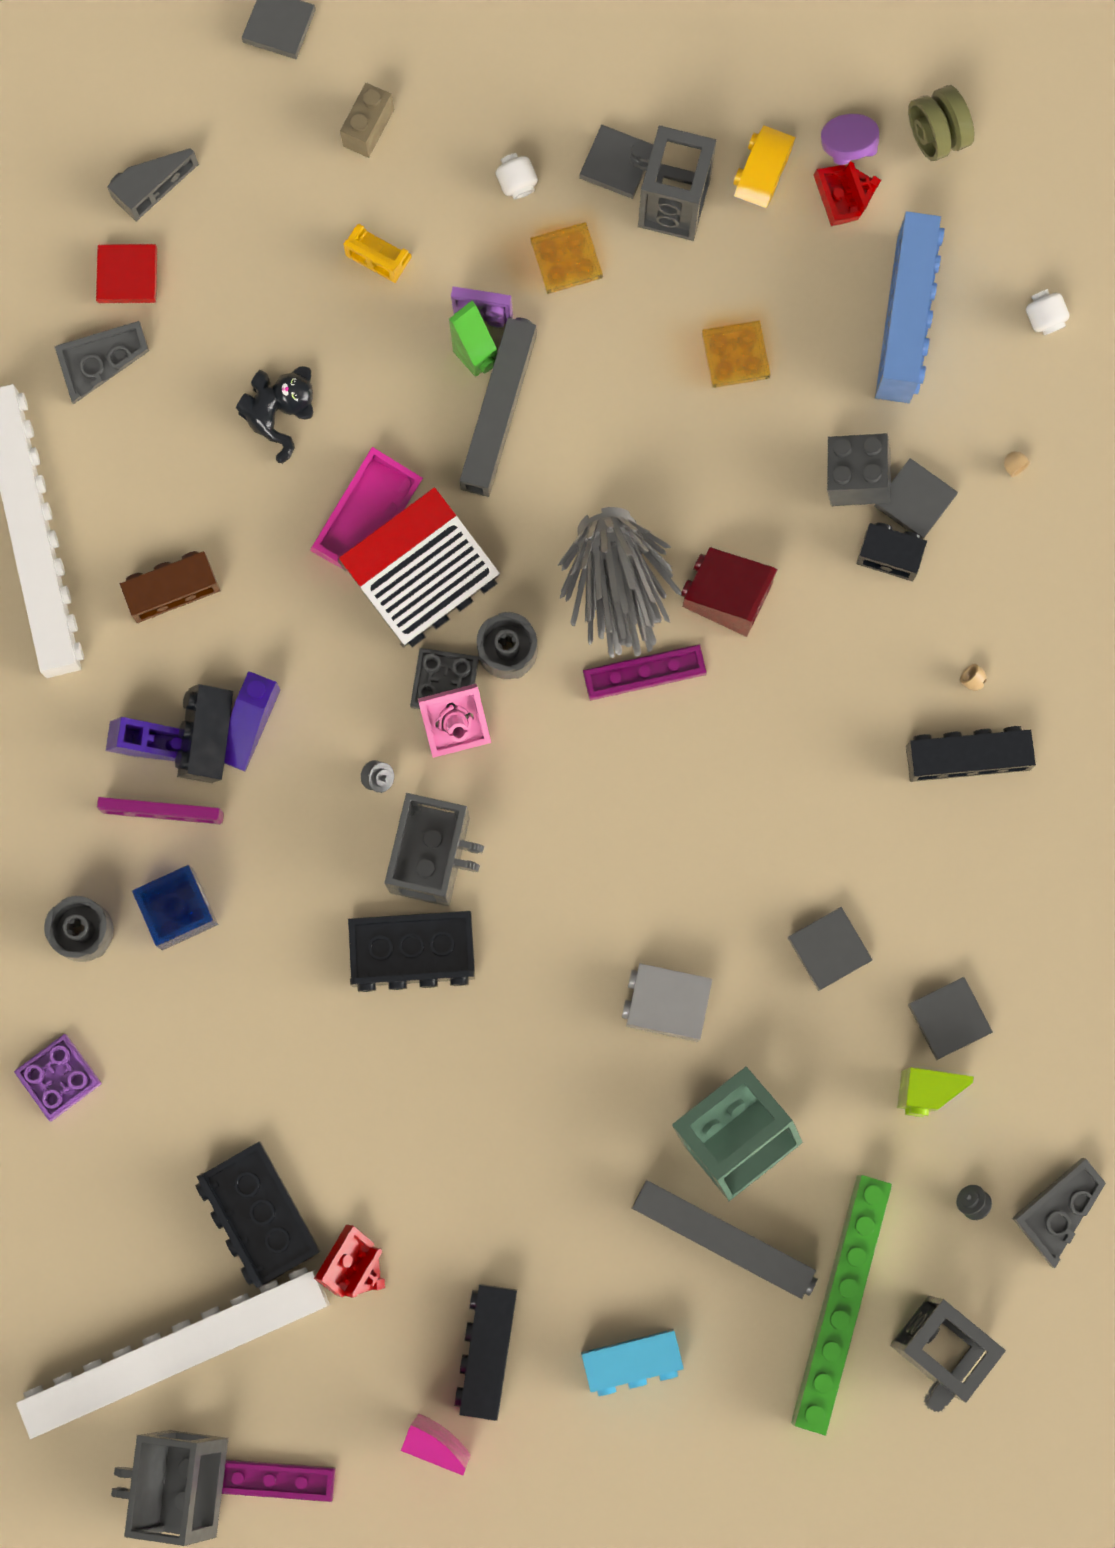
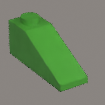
(472, 340)

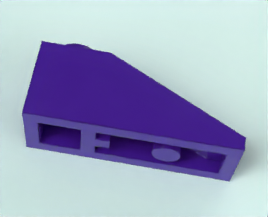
(249, 719)
(143, 739)

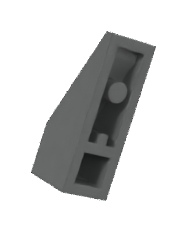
(148, 182)

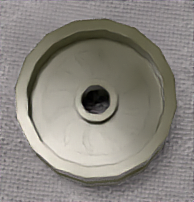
(941, 122)

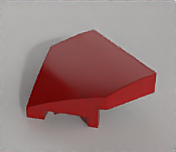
(845, 192)
(351, 1265)

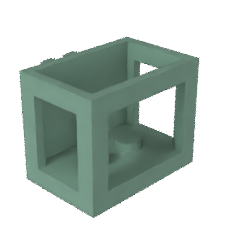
(737, 1133)

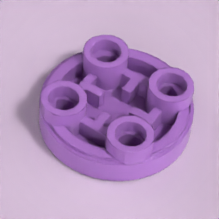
(850, 138)

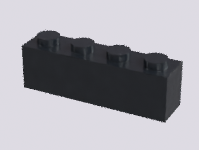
(970, 754)
(488, 1352)

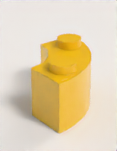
(764, 166)

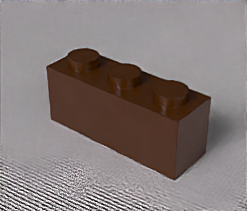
(169, 586)

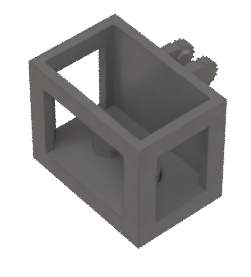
(667, 207)
(429, 850)
(923, 1329)
(174, 1487)

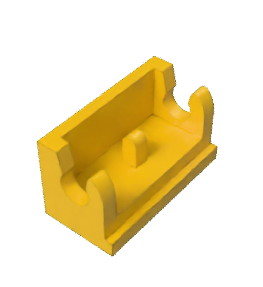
(376, 253)

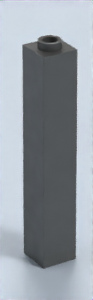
(498, 406)
(725, 1240)

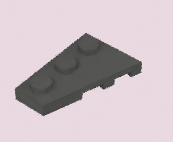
(99, 357)
(1058, 1210)

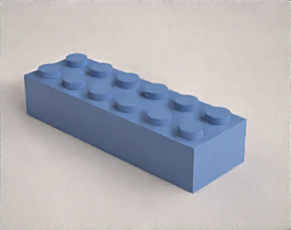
(909, 307)

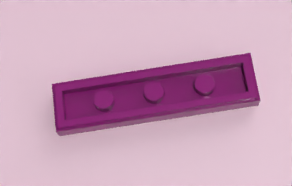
(644, 672)
(160, 810)
(279, 1480)

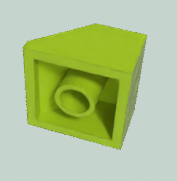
(928, 1090)

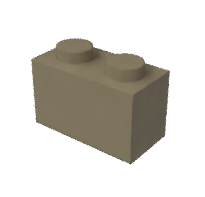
(367, 120)

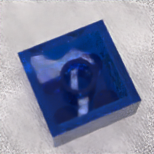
(175, 907)

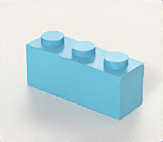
(632, 1362)

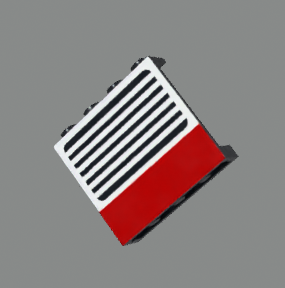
(420, 568)

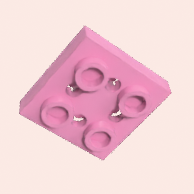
(457, 731)

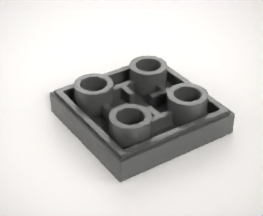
(279, 26)
(610, 164)
(917, 499)
(442, 672)
(830, 948)
(950, 1018)

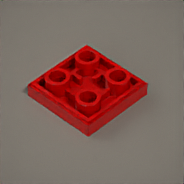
(126, 273)

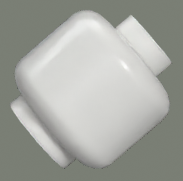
(516, 176)
(1047, 312)

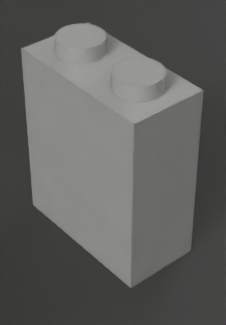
(667, 1002)

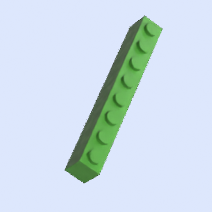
(841, 1305)

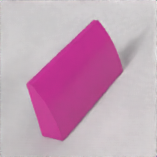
(371, 499)
(435, 1445)

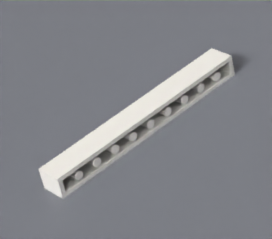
(34, 541)
(172, 1354)

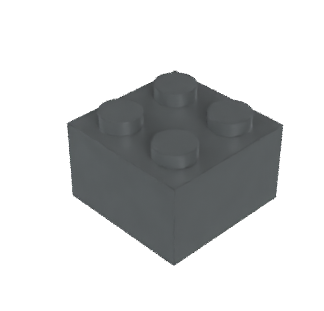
(859, 469)

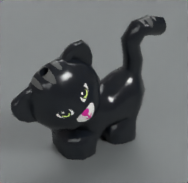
(289, 394)

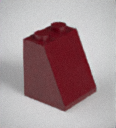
(728, 589)

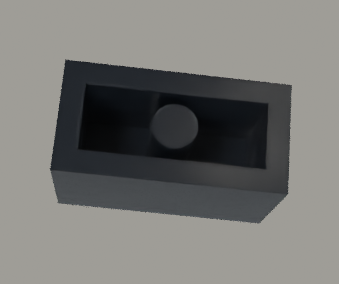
(891, 551)

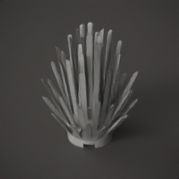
(614, 573)

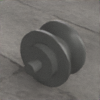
(377, 776)
(974, 1202)

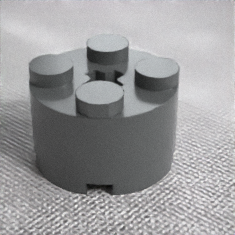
(497, 632)
(72, 913)

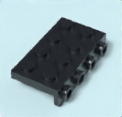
(411, 950)
(257, 1215)

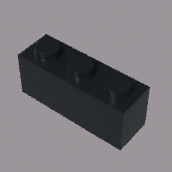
(204, 733)

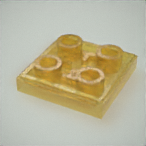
(566, 258)
(736, 354)

